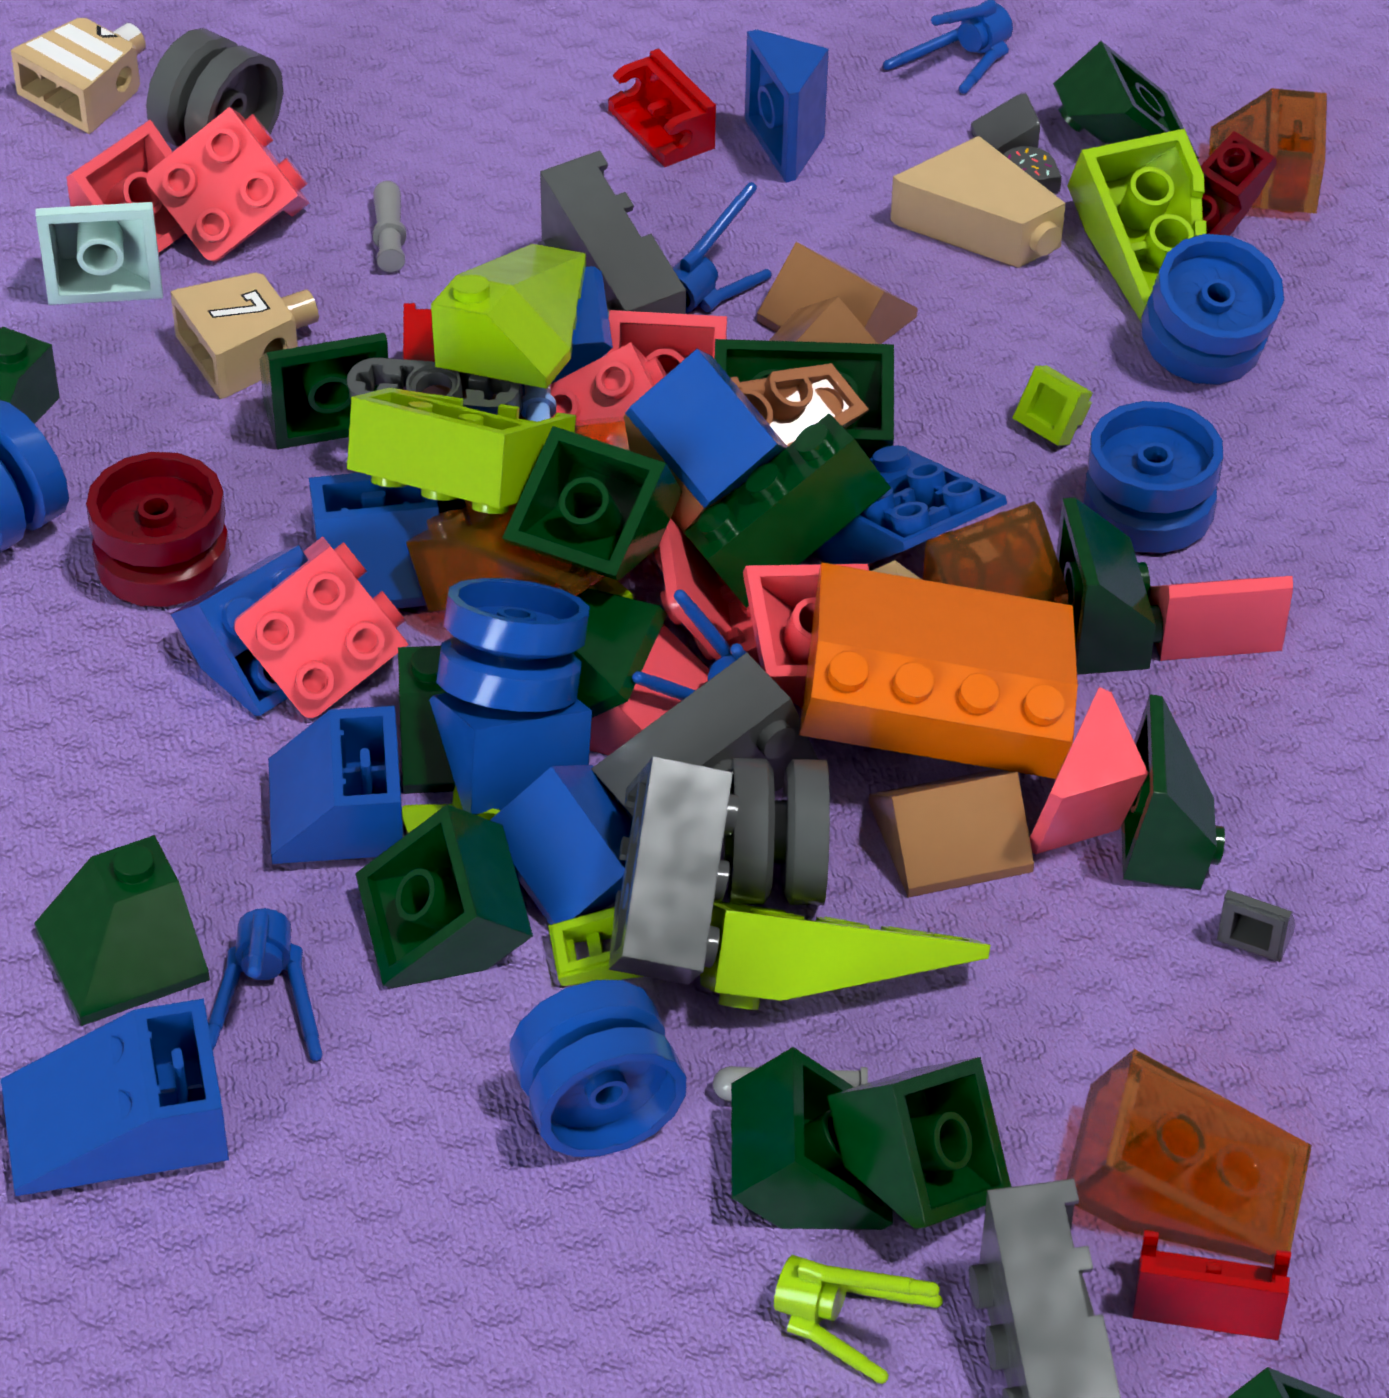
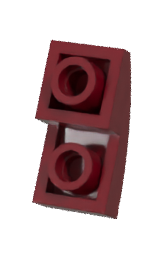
(1233, 182)

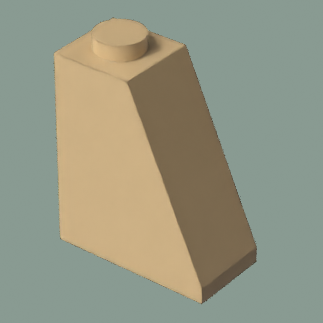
(979, 204)

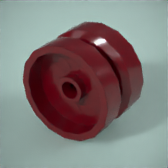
(158, 529)

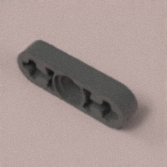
(422, 374)

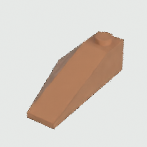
(788, 402)

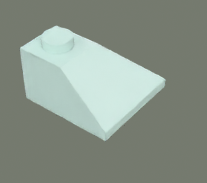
(99, 253)

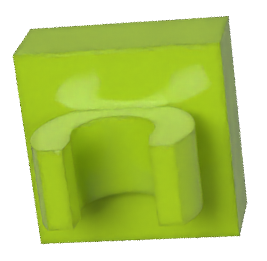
(1053, 405)

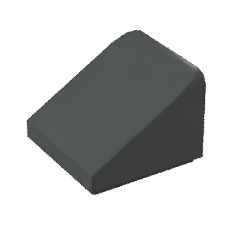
(1009, 125)
(1255, 926)

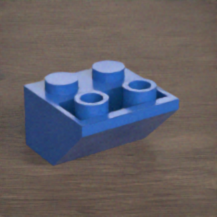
(375, 528)
(211, 635)
(337, 788)

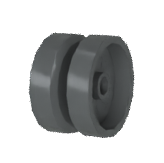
(205, 77)
(779, 831)

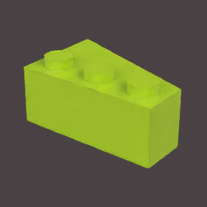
(446, 447)

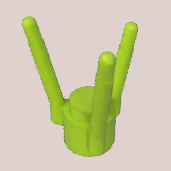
(818, 1292)

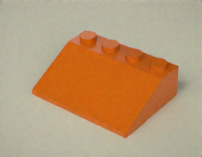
(941, 671)

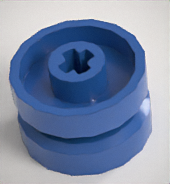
(1212, 309)
(1155, 474)
(30, 477)
(512, 644)
(597, 1068)

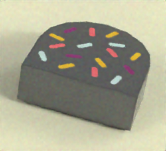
(1038, 165)

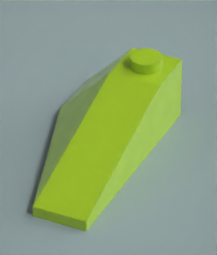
(1139, 205)
(511, 316)
(787, 957)

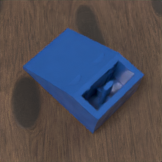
(918, 507)
(117, 1103)

